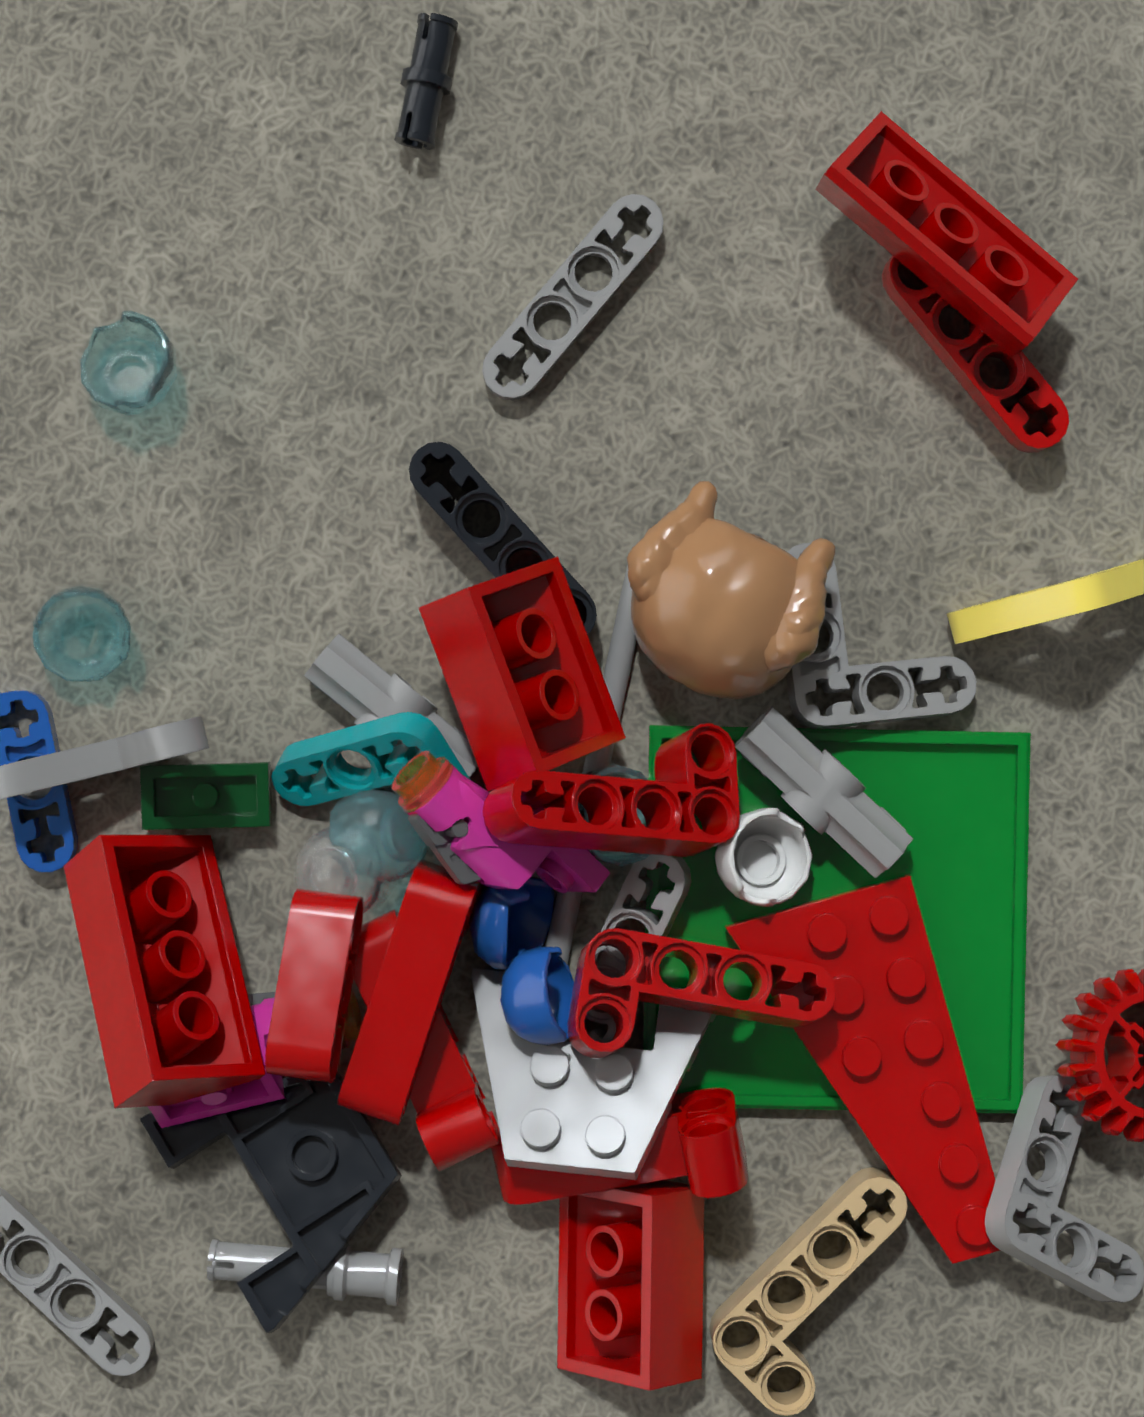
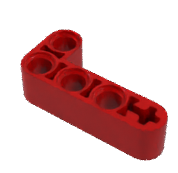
(964, 360)
(612, 803)
(703, 992)
(408, 993)
(446, 1089)
(696, 1141)

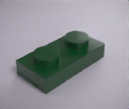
(206, 795)

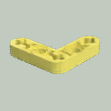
(1048, 603)

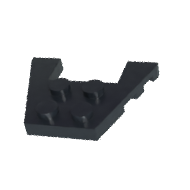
(314, 1167)

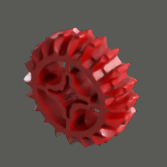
(1099, 1027)

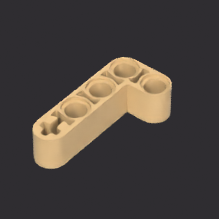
(818, 1277)

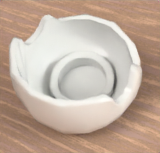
(765, 858)

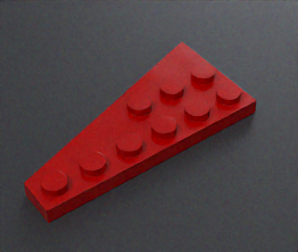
(891, 1048)

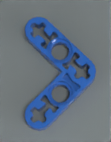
(15, 748)

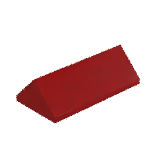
(947, 234)

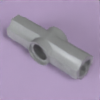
(372, 693)
(823, 792)

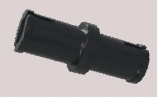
(426, 81)

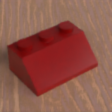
(522, 672)
(632, 1284)

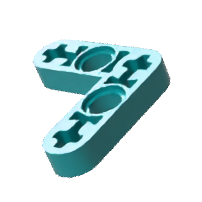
(372, 740)

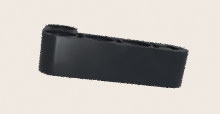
(512, 531)

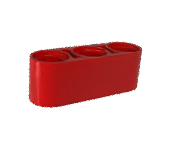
(314, 985)

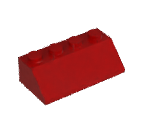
(162, 968)

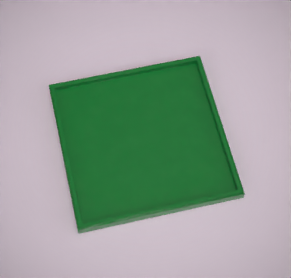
(968, 863)

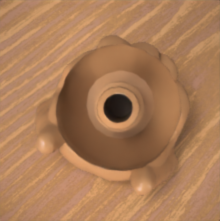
(722, 602)

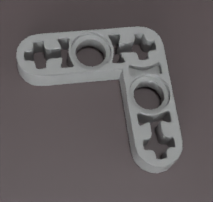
(832, 669)
(103, 757)
(1038, 1200)

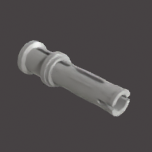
(349, 1274)

